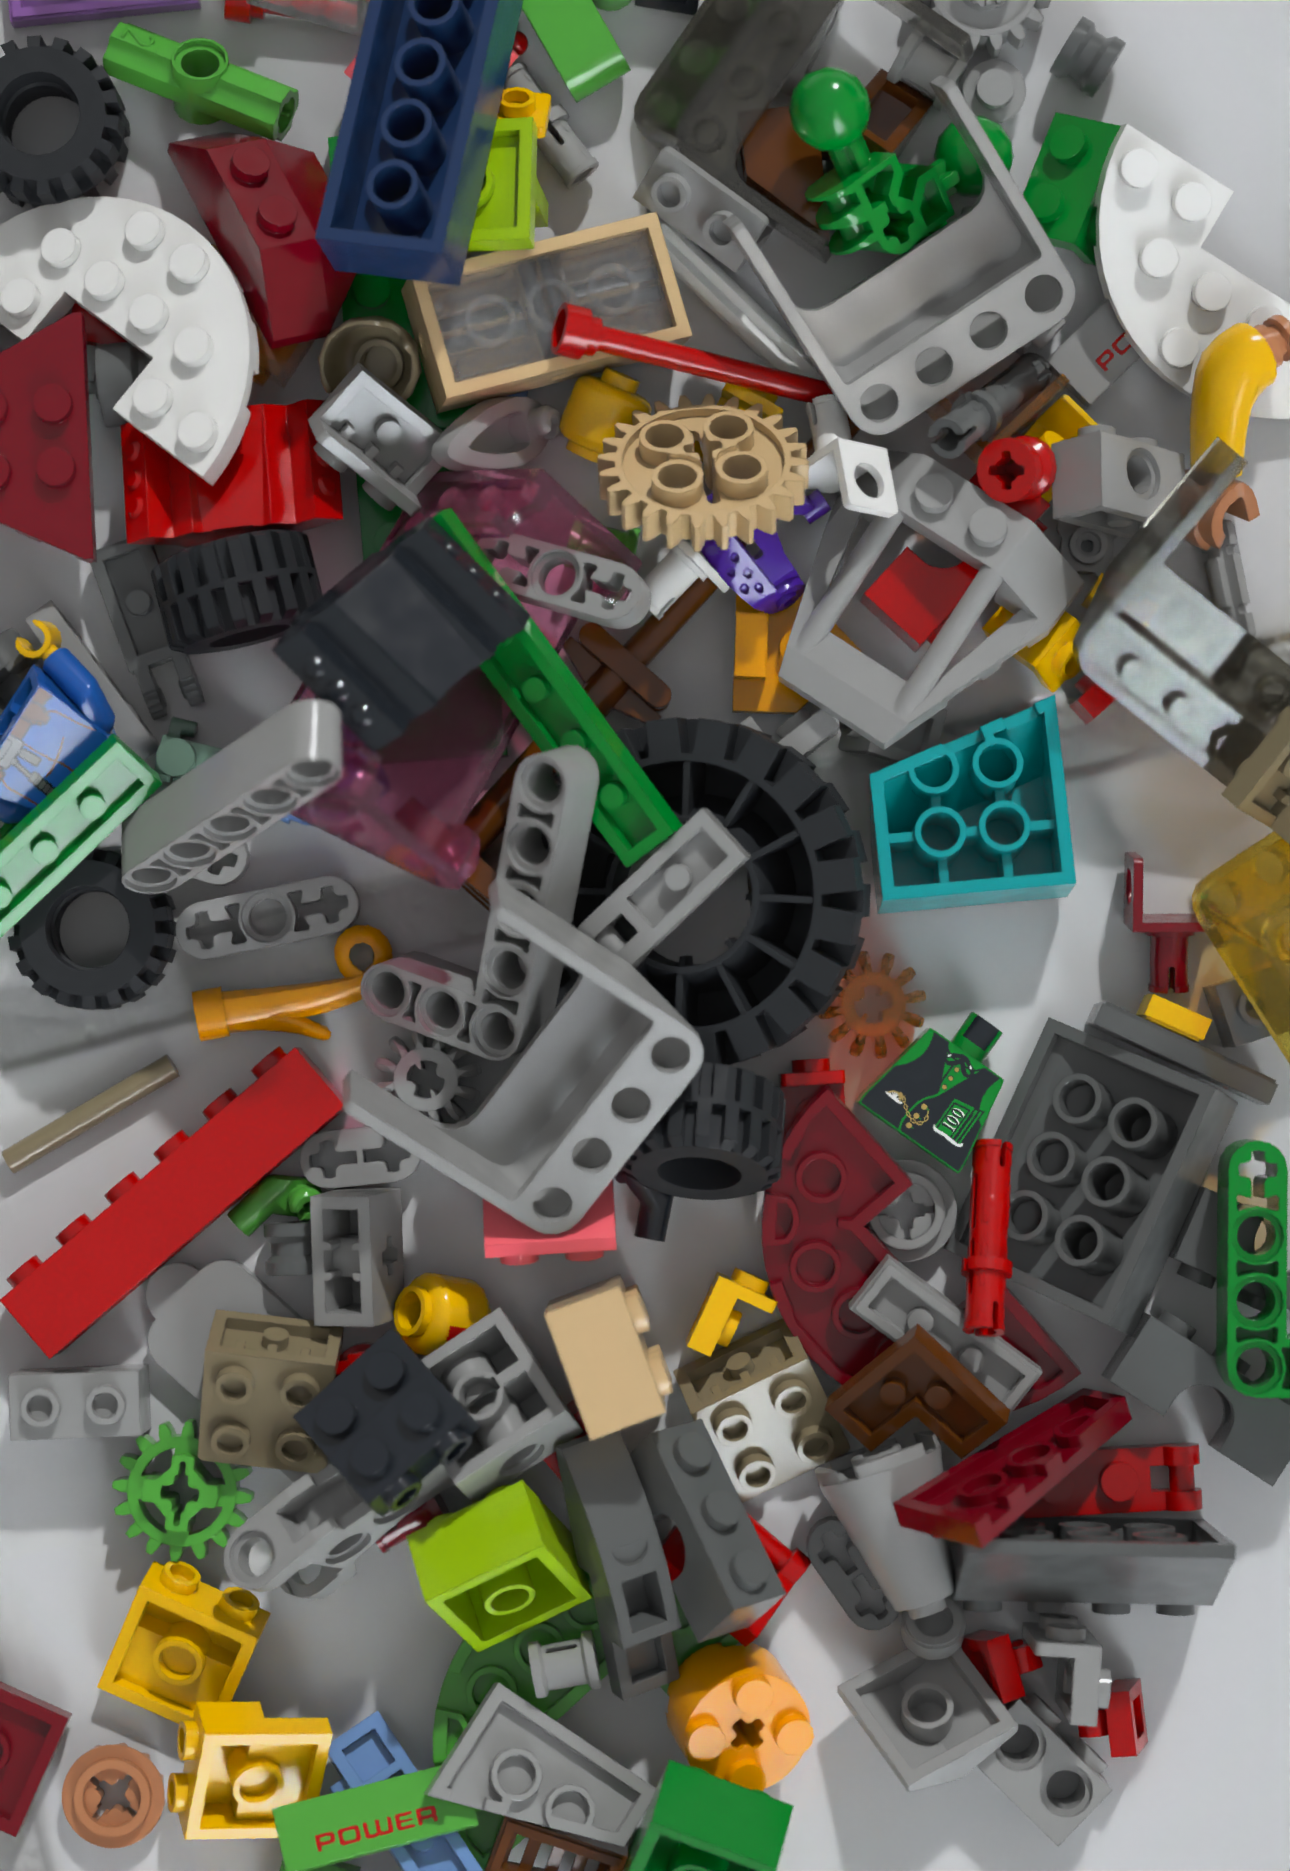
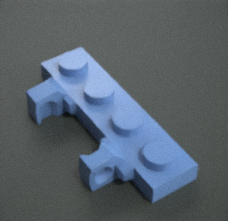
(374, 1754)

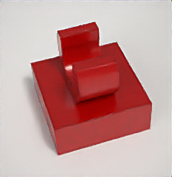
(1001, 1661)
(1122, 1719)

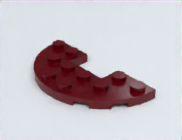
(824, 1251)

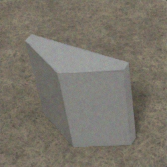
(928, 1716)

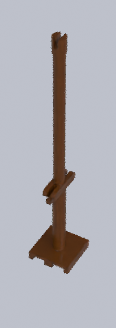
(614, 680)

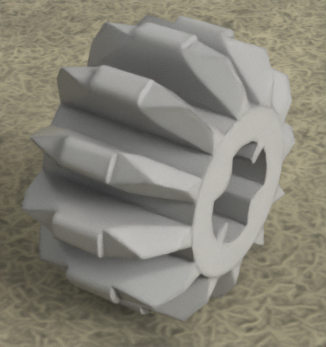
(447, 1069)

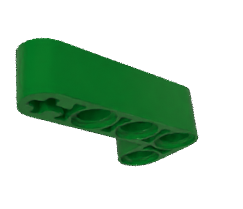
(1265, 1265)

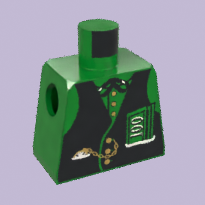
(939, 1091)

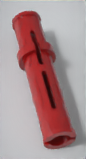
(987, 1260)

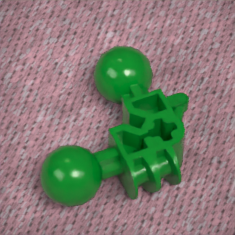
(871, 195)

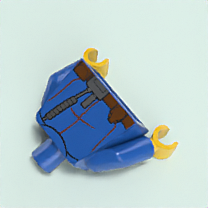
(48, 725)

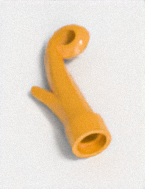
(287, 1006)

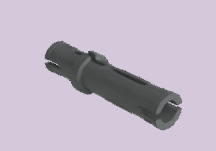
(981, 412)

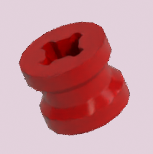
(1032, 467)

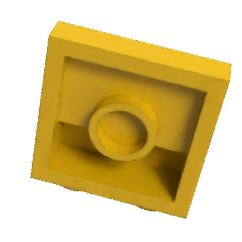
(183, 1642)
(244, 1768)

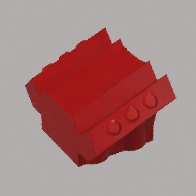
(267, 485)

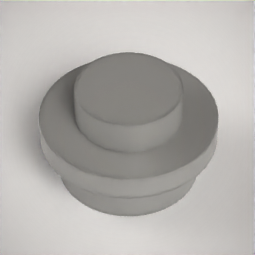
(994, 90)

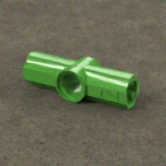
(200, 81)

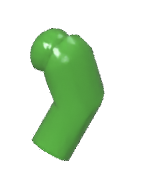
(274, 1195)

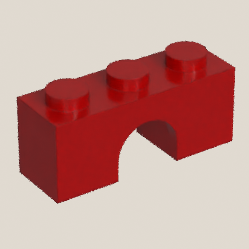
(918, 597)

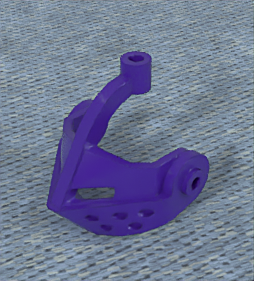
(771, 580)

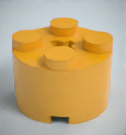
(738, 1715)

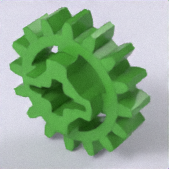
(154, 1488)

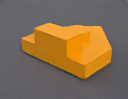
(758, 655)

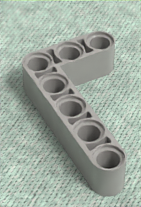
(501, 985)

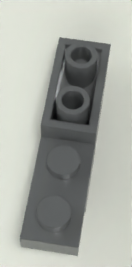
(625, 1562)

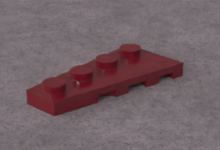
(1011, 1474)

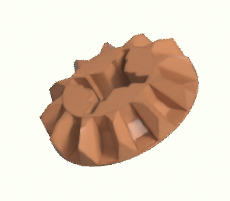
(83, 1796)

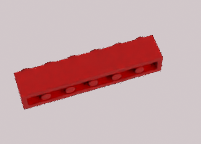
(173, 1202)

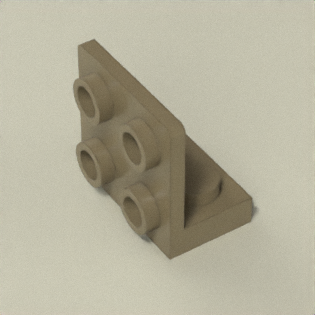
(254, 1383)
(762, 1409)

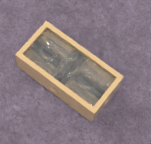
(499, 322)

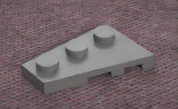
(539, 1772)

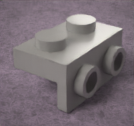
(697, 206)
(378, 438)
(1080, 1679)

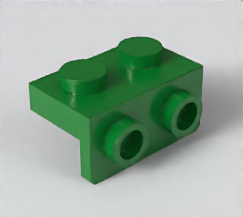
(1066, 182)

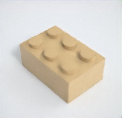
(606, 1355)

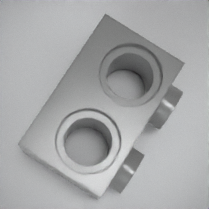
(1026, 1774)

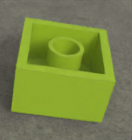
(498, 1566)

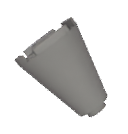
(861, 1489)

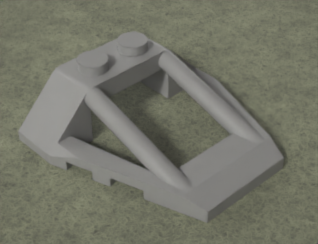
(993, 538)

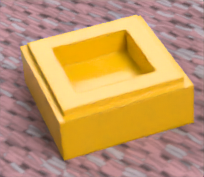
(1174, 1017)

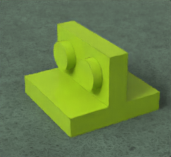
(510, 194)

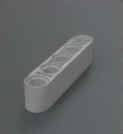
(232, 796)

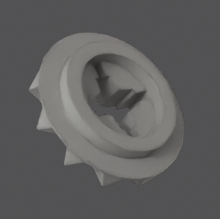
(928, 1230)

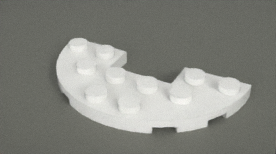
(1158, 277)
(158, 291)

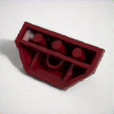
(264, 218)

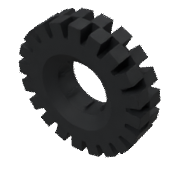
(801, 874)

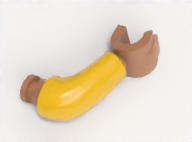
(1224, 389)

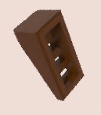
(610, 1856)

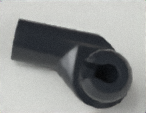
(653, 1210)

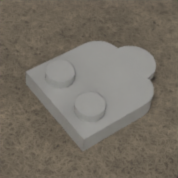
(184, 1309)

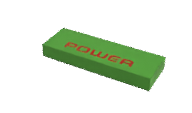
(366, 1821)

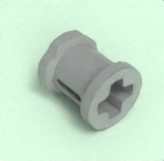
(922, 63)
(564, 1664)

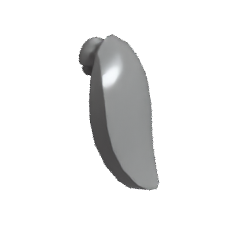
(497, 435)

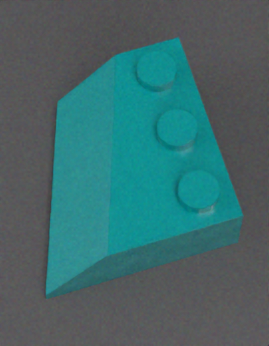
(975, 819)

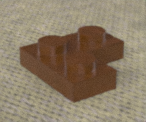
(922, 1382)

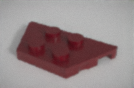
(48, 439)

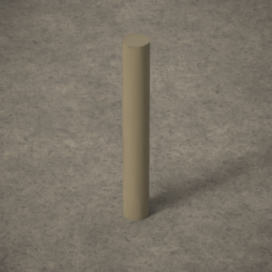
(90, 1113)

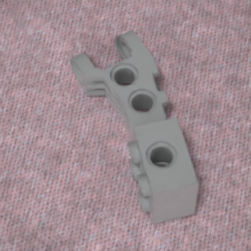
(331, 1525)

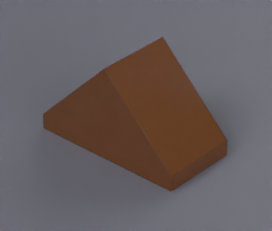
(894, 114)

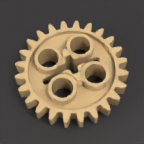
(747, 463)

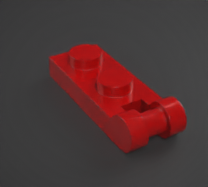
(1120, 1482)

